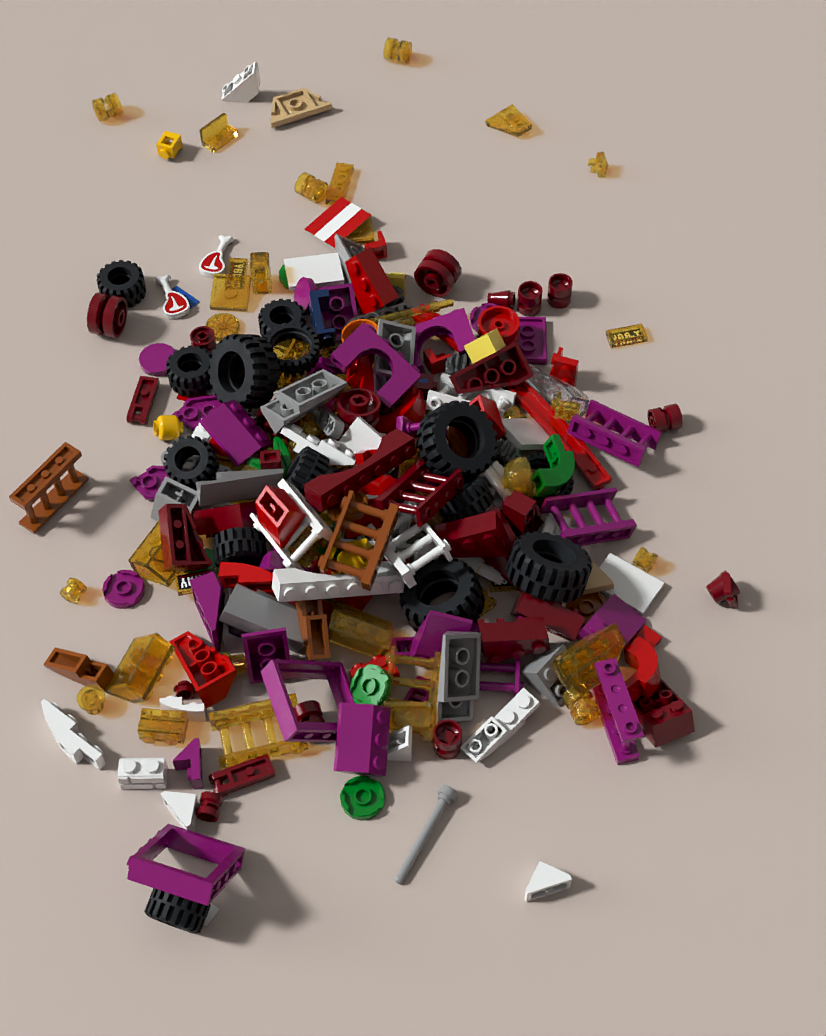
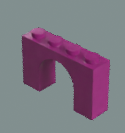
(452, 325)
(365, 342)

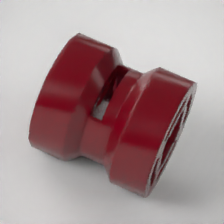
(209, 806)

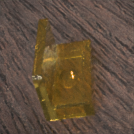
(217, 133)
(410, 713)

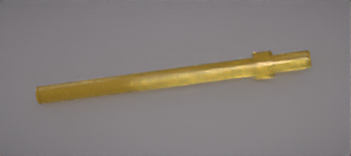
(433, 307)

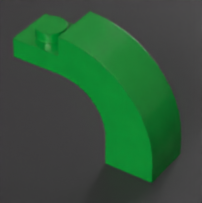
(562, 466)

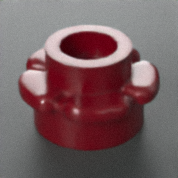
(184, 689)

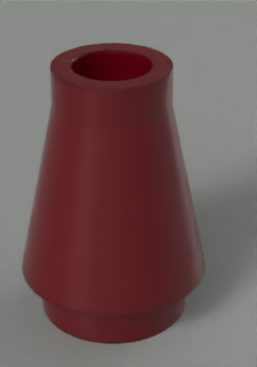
(502, 298)

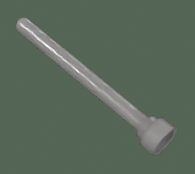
(446, 796)

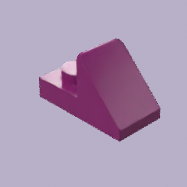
(191, 760)

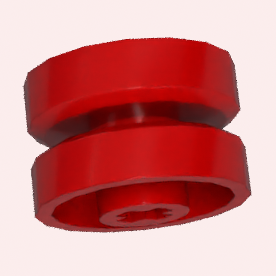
(503, 319)

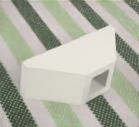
(243, 86)

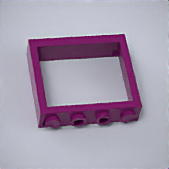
(304, 731)
(179, 882)

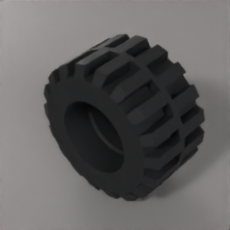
(122, 280)
(280, 312)
(186, 360)
(183, 450)
(306, 467)
(469, 501)
(239, 546)
(176, 911)

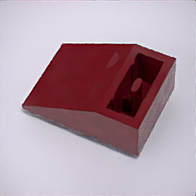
(664, 716)

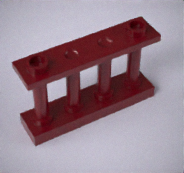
(413, 481)

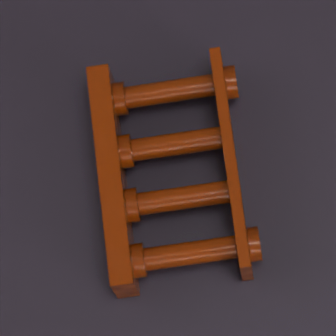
(41, 480)
(373, 556)

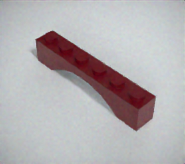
(331, 488)

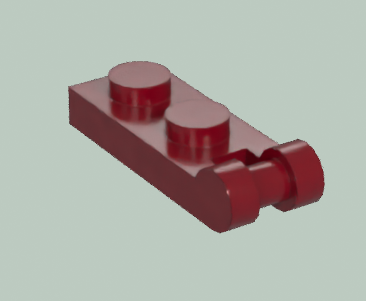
(143, 400)
(242, 775)

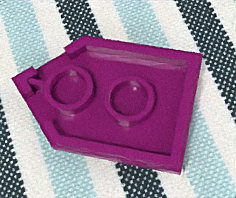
(196, 409)
(150, 481)

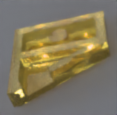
(509, 121)

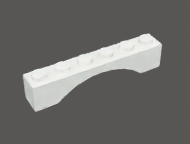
(300, 585)

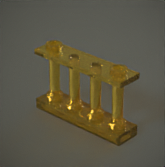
(430, 685)
(243, 716)

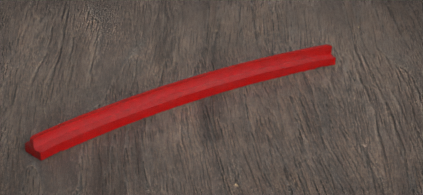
(541, 412)

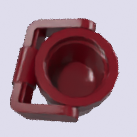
(724, 589)

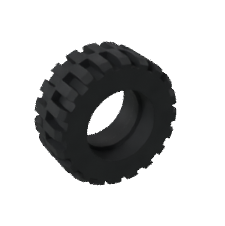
(260, 370)
(472, 425)
(549, 567)
(439, 578)

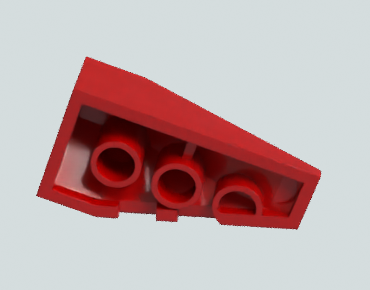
(206, 668)

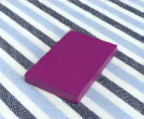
(533, 339)

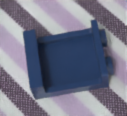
(320, 303)

